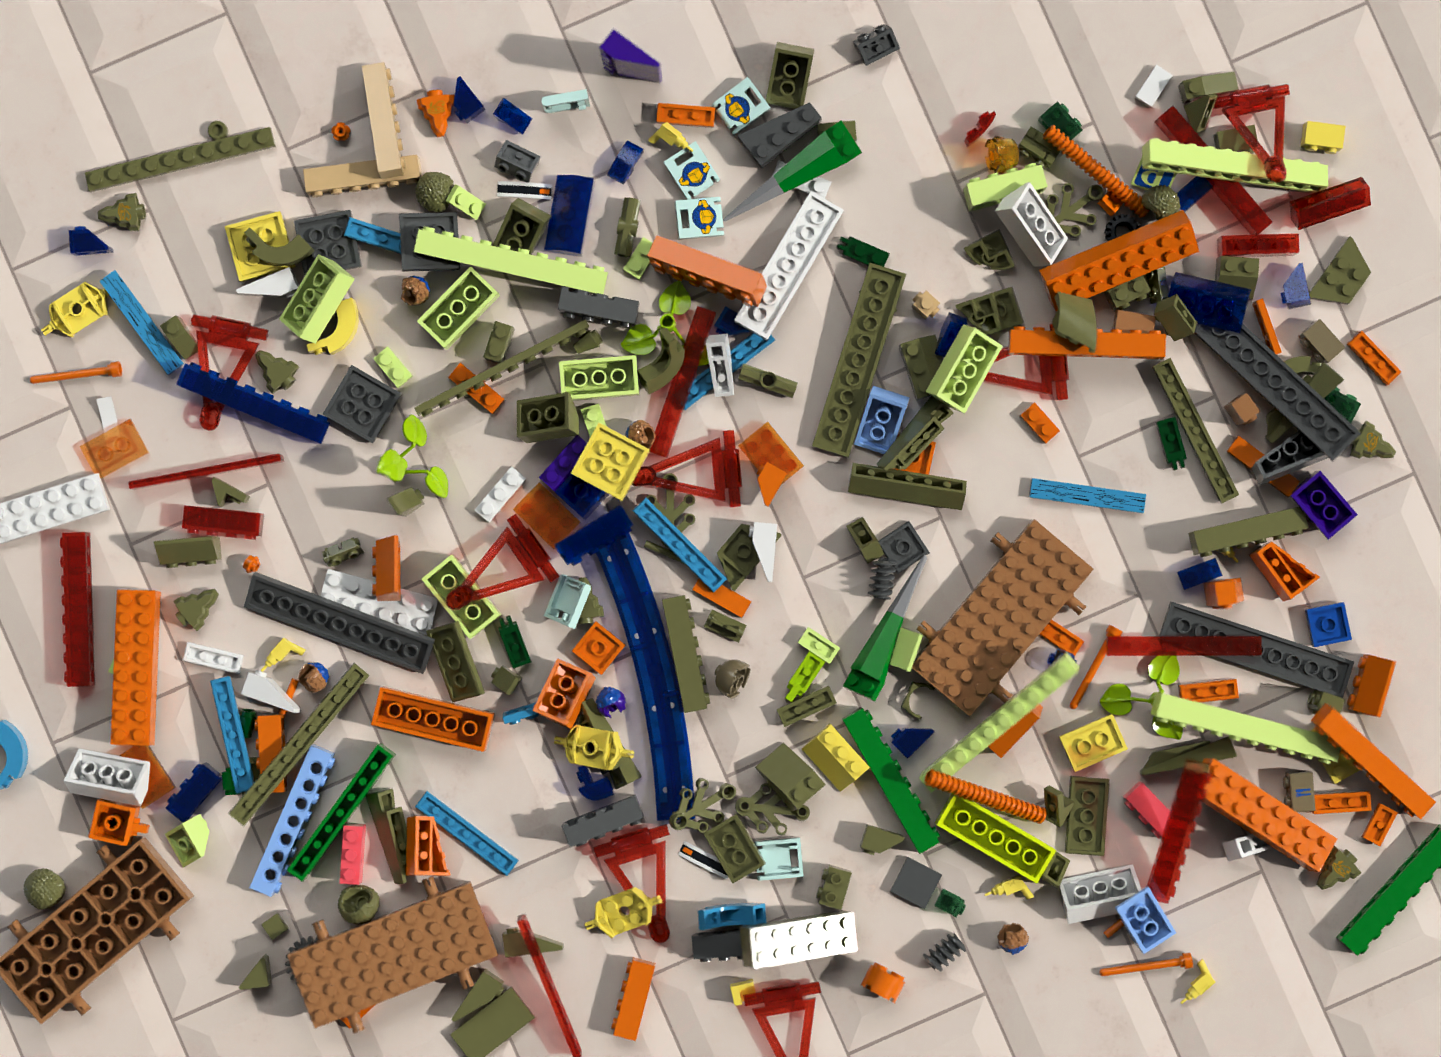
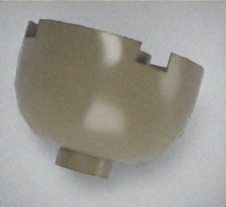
(731, 676)

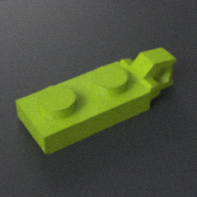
(804, 675)

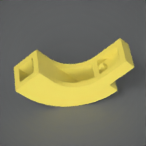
(344, 332)

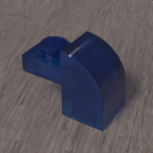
(596, 789)

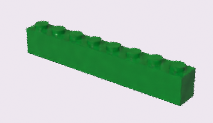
(889, 778)
(341, 812)
(1393, 895)

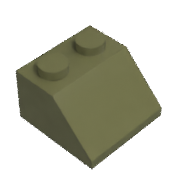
(1238, 272)

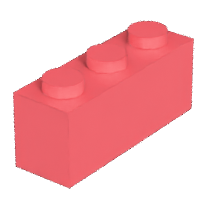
(1149, 807)
(352, 853)

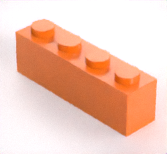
(270, 742)
(634, 998)

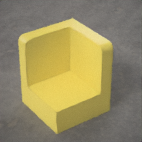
(741, 988)

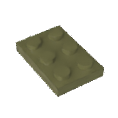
(734, 848)

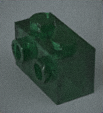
(1059, 116)
(1344, 404)

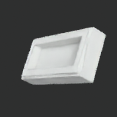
(1153, 86)

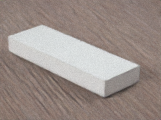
(213, 657)

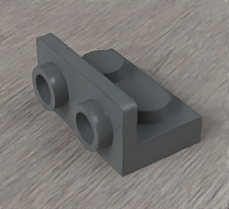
(876, 44)
(516, 161)

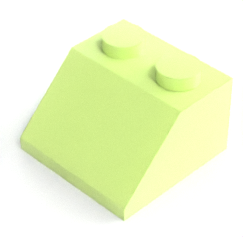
(905, 649)

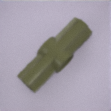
(627, 227)
(780, 384)

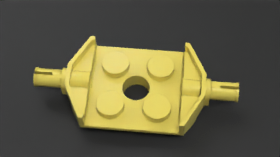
(93, 307)
(607, 747)
(612, 920)

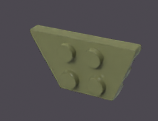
(1342, 276)
(739, 556)

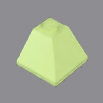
(189, 840)

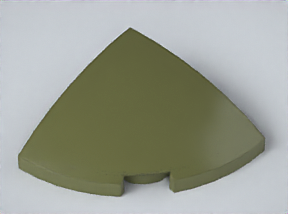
(991, 251)

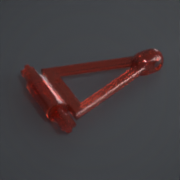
(1257, 100)
(230, 334)
(1051, 370)
(725, 471)
(527, 551)
(633, 847)
(782, 1000)

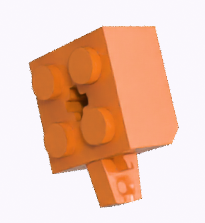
(127, 822)

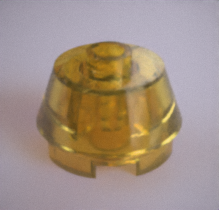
(1002, 154)

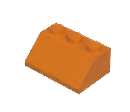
(387, 569)
(1371, 685)
(564, 693)

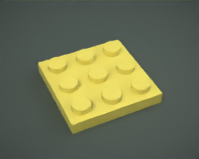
(270, 230)
(610, 461)

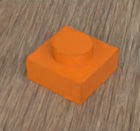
(1110, 203)

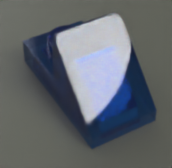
(512, 116)

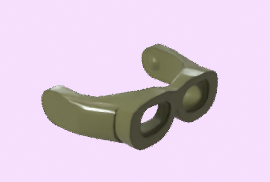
(905, 704)

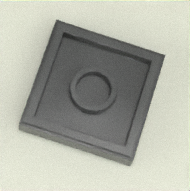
(903, 546)
(916, 882)

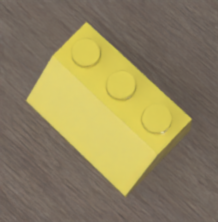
(835, 757)

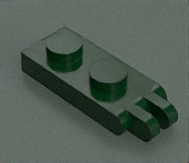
(862, 252)
(1171, 442)
(514, 643)

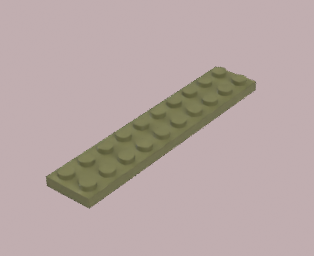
(859, 360)

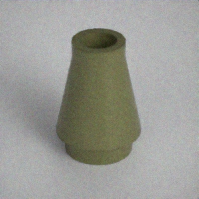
(589, 341)

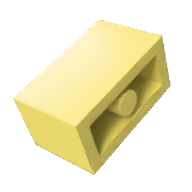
(1322, 136)

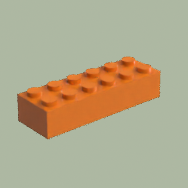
(707, 271)
(433, 718)

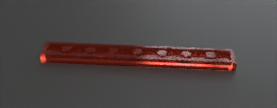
(682, 382)
(206, 471)
(1184, 645)
(549, 985)

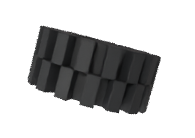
(1120, 220)

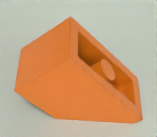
(769, 481)

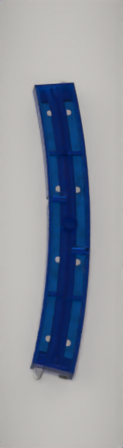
(654, 673)

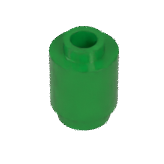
(227, 782)

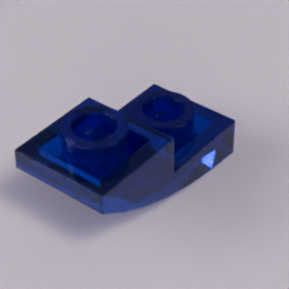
(625, 162)
(1199, 573)

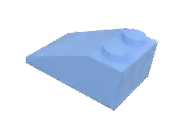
(881, 420)
(1145, 920)

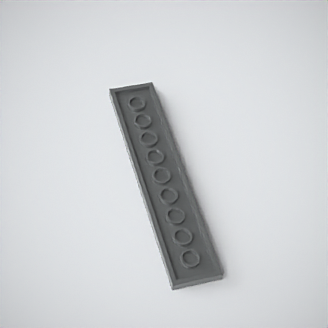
(1281, 388)
(339, 622)
(1279, 656)

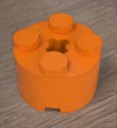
(883, 983)

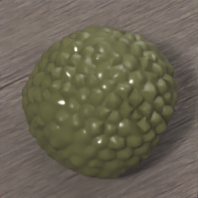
(433, 191)
(1161, 201)
(44, 888)
(358, 904)

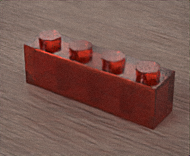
(1330, 203)
(1258, 245)
(222, 521)

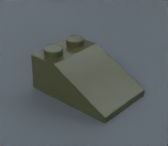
(789, 75)
(522, 226)
(790, 777)

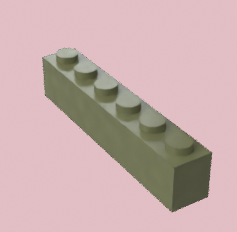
(907, 486)
(1248, 530)
(684, 653)

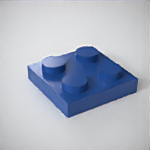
(1328, 624)

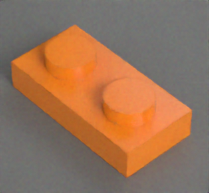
(1039, 423)
(1379, 824)

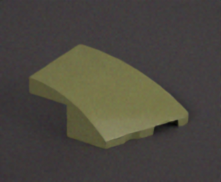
(993, 311)
(1076, 320)

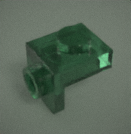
(950, 903)

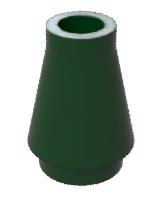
(247, 719)

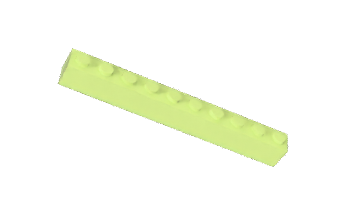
(1230, 165)
(510, 261)
(1004, 717)
(1243, 726)

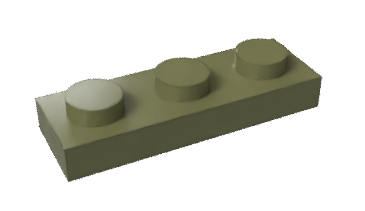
(806, 706)

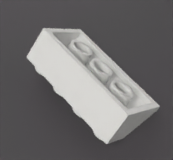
(1032, 225)
(108, 777)
(1097, 893)

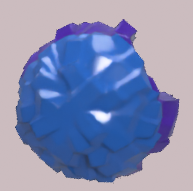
(609, 700)

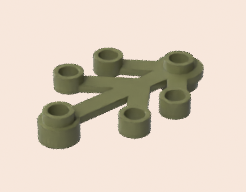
(1068, 213)
(669, 512)
(699, 806)
(768, 810)

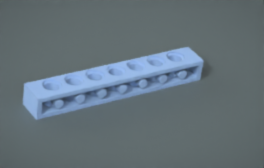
(261, 881)

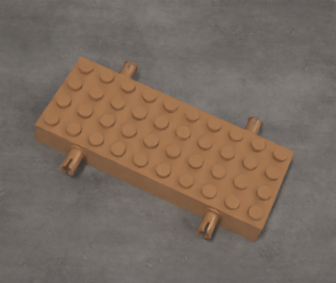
(1001, 617)
(93, 930)
(392, 954)

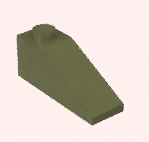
(1206, 85)
(406, 501)
(515, 944)
(482, 993)

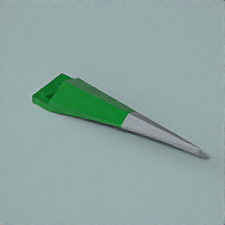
(822, 155)
(873, 661)

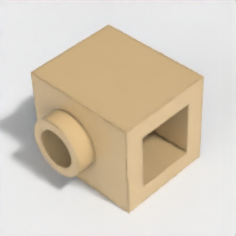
(925, 304)

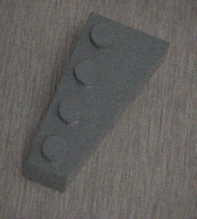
(778, 134)
(598, 307)
(1286, 458)
(602, 820)
(717, 945)

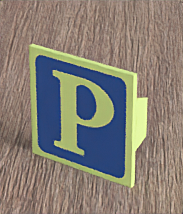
(1150, 178)

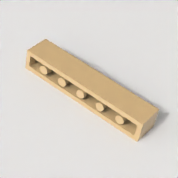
(382, 120)
(357, 176)

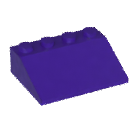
(628, 60)

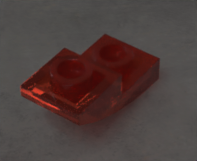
(983, 124)

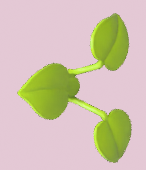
(673, 300)
(394, 466)
(1118, 696)

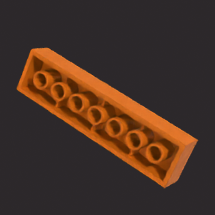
(1122, 258)
(135, 667)
(1267, 817)

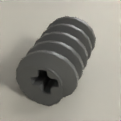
(883, 578)
(945, 952)

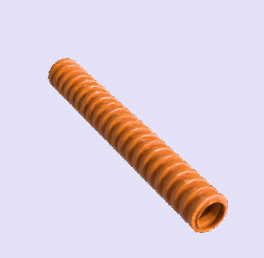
(1095, 169)
(984, 796)

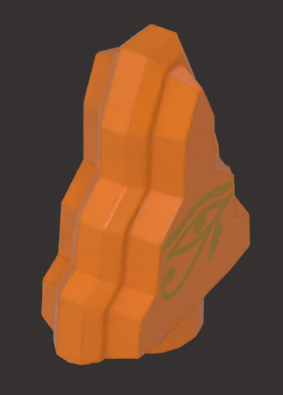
(437, 110)

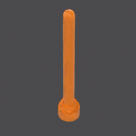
(113, 369)
(1111, 631)
(1183, 961)

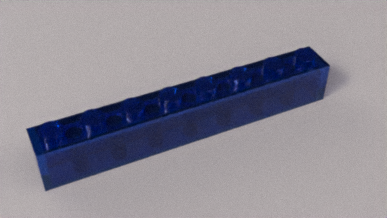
(252, 403)

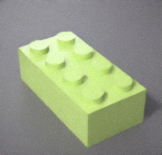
(993, 189)
(316, 299)
(458, 308)
(964, 368)
(600, 377)
(473, 616)

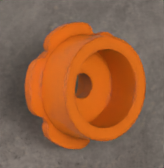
(340, 136)
(251, 564)

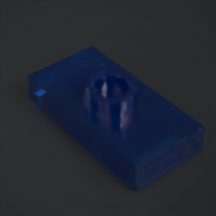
(1193, 192)

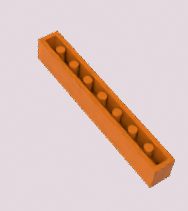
(1108, 345)
(1373, 761)

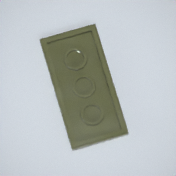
(455, 662)
(1088, 816)
(493, 1024)

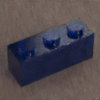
(193, 791)

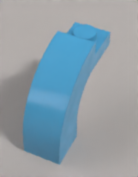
(16, 753)
(731, 914)

